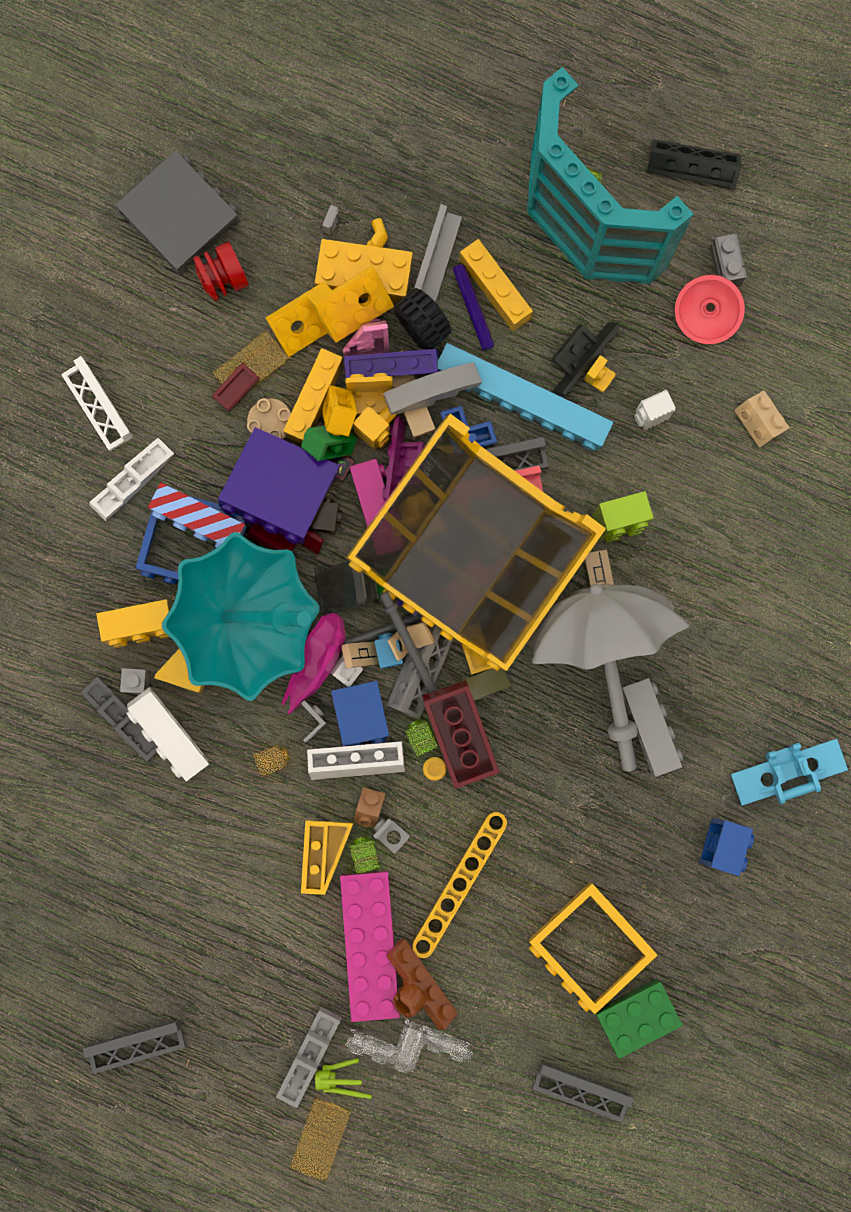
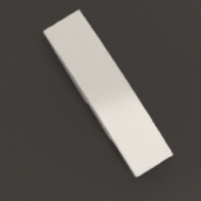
(131, 479)

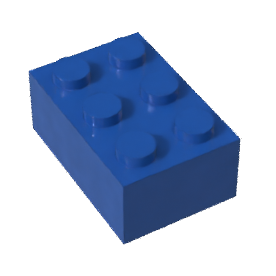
(727, 846)

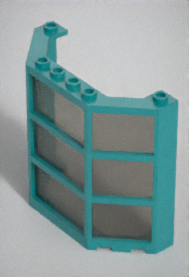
(584, 216)

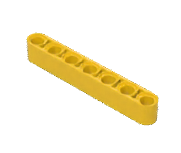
(450, 892)

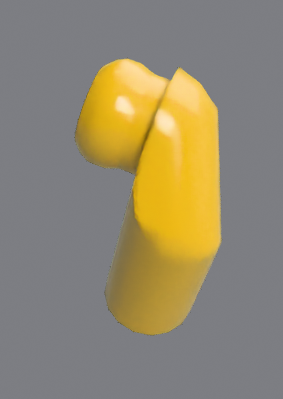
(380, 236)

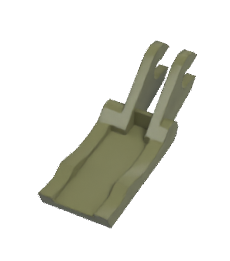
(487, 683)

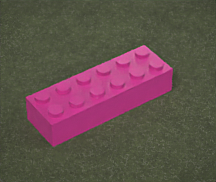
(367, 942)

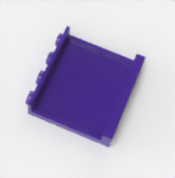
(277, 486)

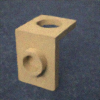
(420, 635)

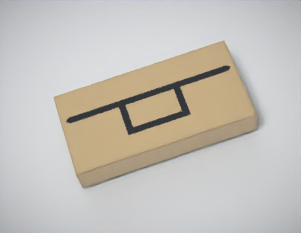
(598, 568)
(360, 654)

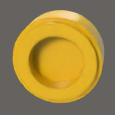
(434, 768)

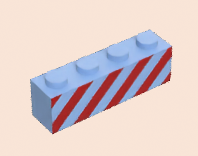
(194, 515)

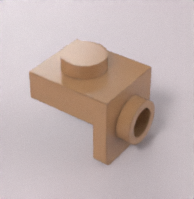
(369, 807)

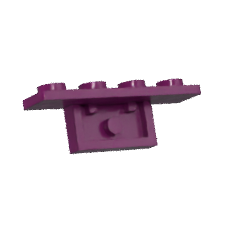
(400, 455)

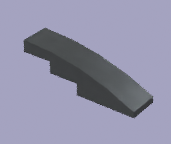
(114, 711)

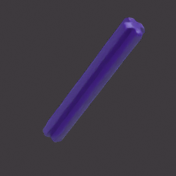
(473, 307)

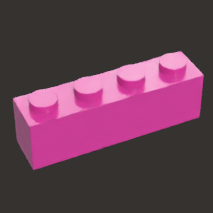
(369, 487)

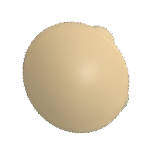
(269, 416)

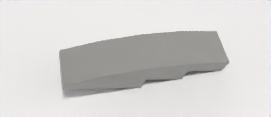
(433, 387)
(308, 1057)

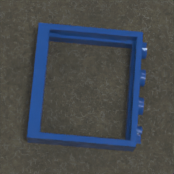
(151, 571)

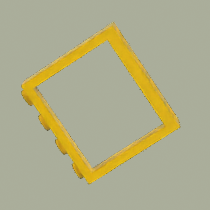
(555, 968)

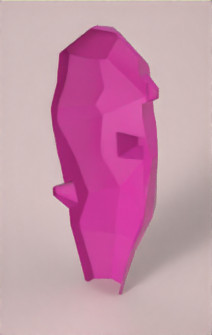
(320, 655)

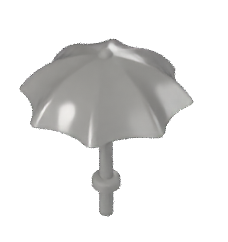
(605, 626)

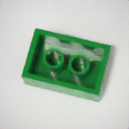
(638, 1018)

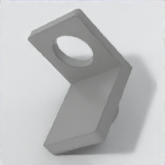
(317, 714)
(384, 828)

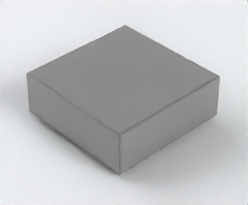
(331, 220)

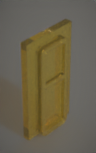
(260, 355)
(320, 1139)

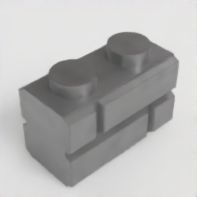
(728, 258)

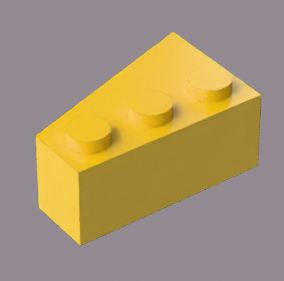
(322, 851)

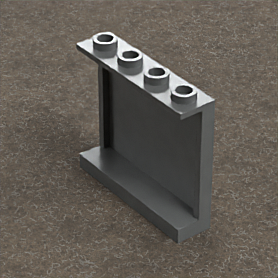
(177, 211)

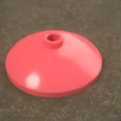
(709, 325)

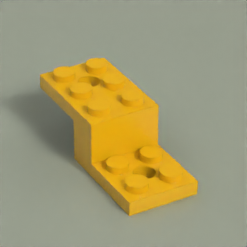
(330, 311)

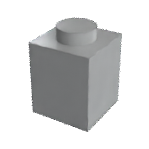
(134, 681)

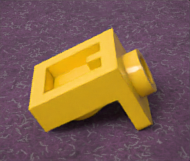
(599, 375)

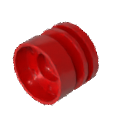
(220, 271)

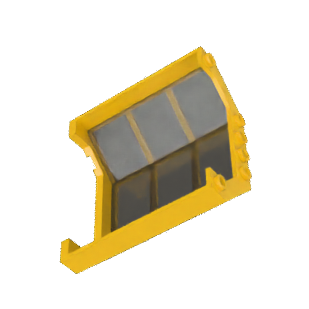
(473, 546)

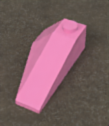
(369, 339)

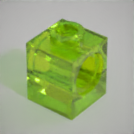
(420, 737)
(364, 854)

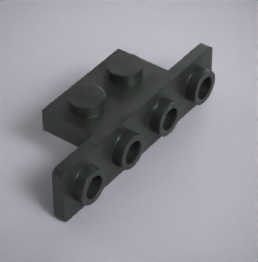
(579, 352)

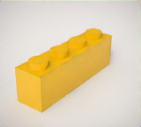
(495, 285)
(311, 399)

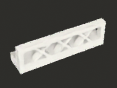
(101, 397)

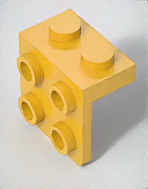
(369, 391)

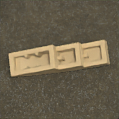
(418, 419)

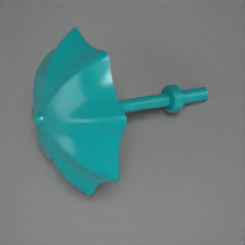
(240, 616)

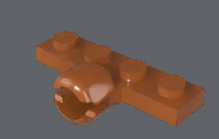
(418, 988)

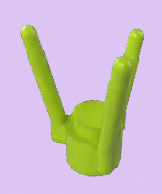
(327, 1081)

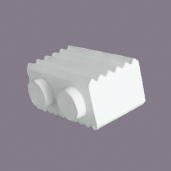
(654, 410)

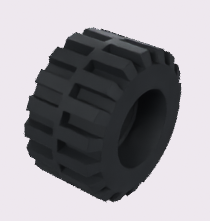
(422, 319)

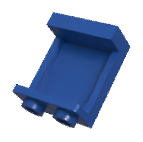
(360, 714)

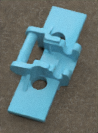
(788, 765)

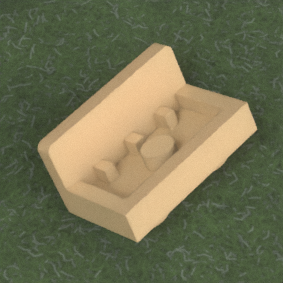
(761, 418)

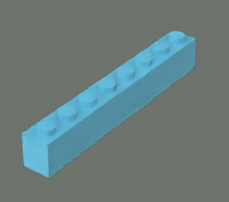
(531, 401)

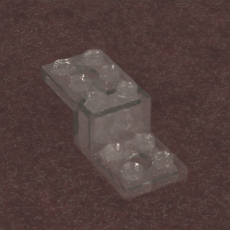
(408, 1046)

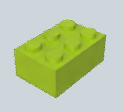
(623, 516)

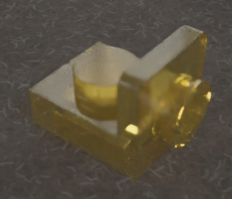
(271, 760)

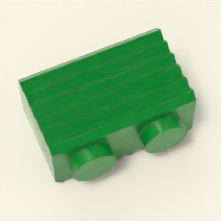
(326, 445)

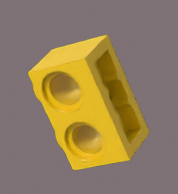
(339, 411)

